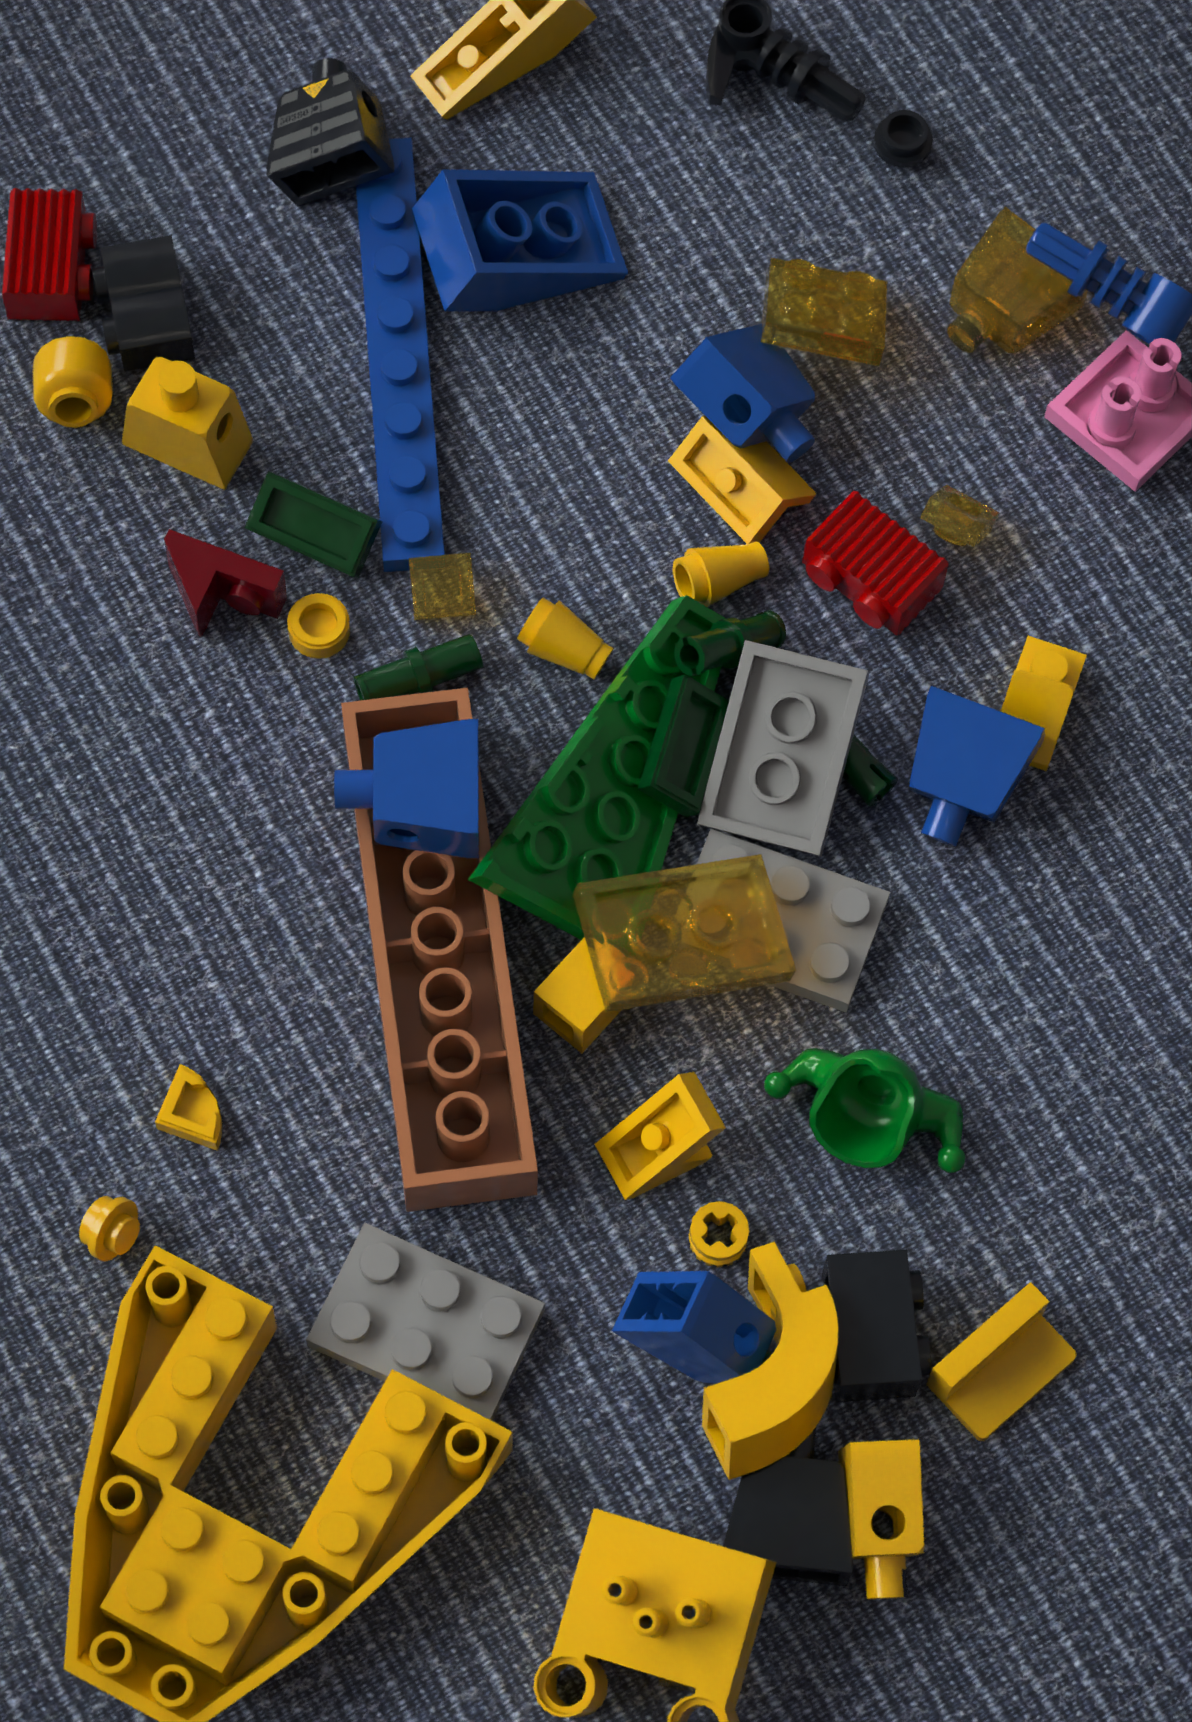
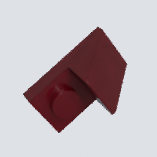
(213, 573)

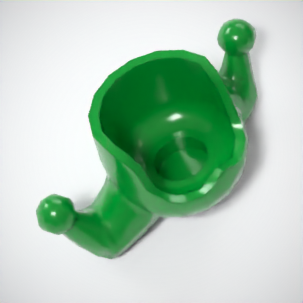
(871, 1106)

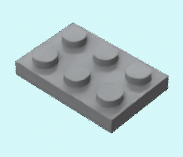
(783, 748)
(824, 917)
(425, 1320)

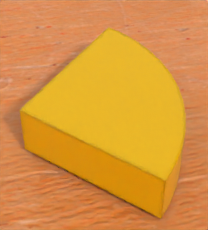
(191, 1110)

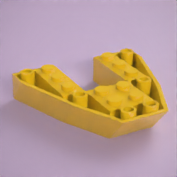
(188, 1603)

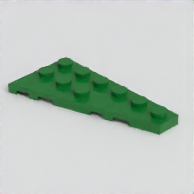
(587, 808)

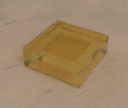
(442, 586)

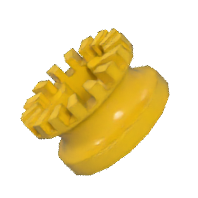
(718, 1253)

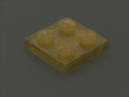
(824, 311)

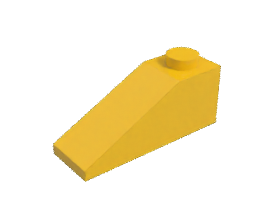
(497, 48)

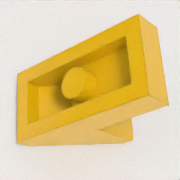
(1043, 691)
(661, 1137)

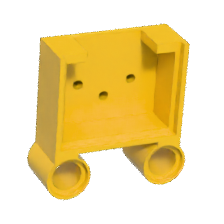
(662, 1580)

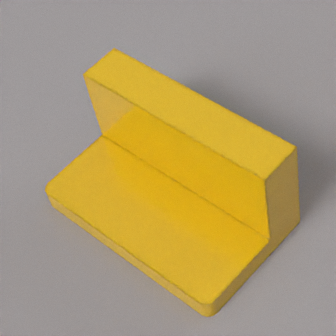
(742, 485)
(1001, 1364)

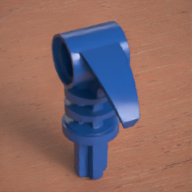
(1151, 308)

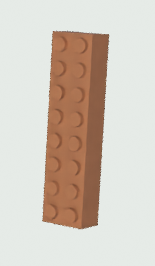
(442, 995)

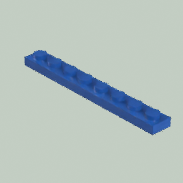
(399, 365)

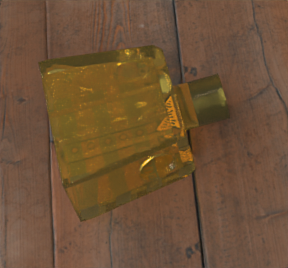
(1007, 292)

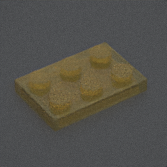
(683, 932)

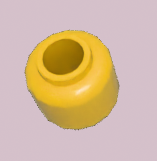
(72, 381)

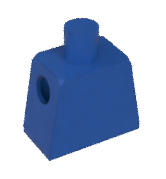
(749, 391)
(968, 761)
(420, 788)
(695, 1324)

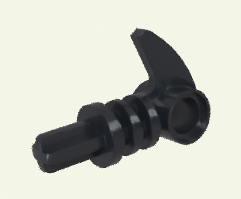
(776, 56)

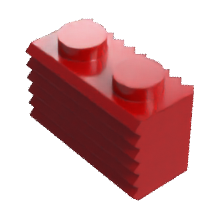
(47, 254)
(874, 564)

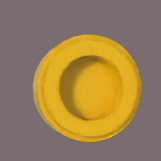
(318, 625)

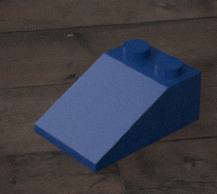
(515, 237)

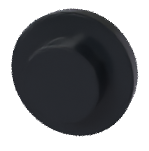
(903, 139)

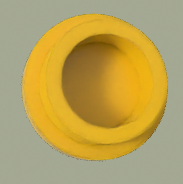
(110, 1227)

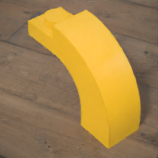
(781, 1402)

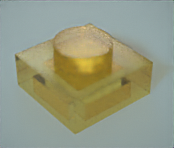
(958, 517)

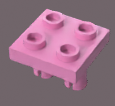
(1128, 408)

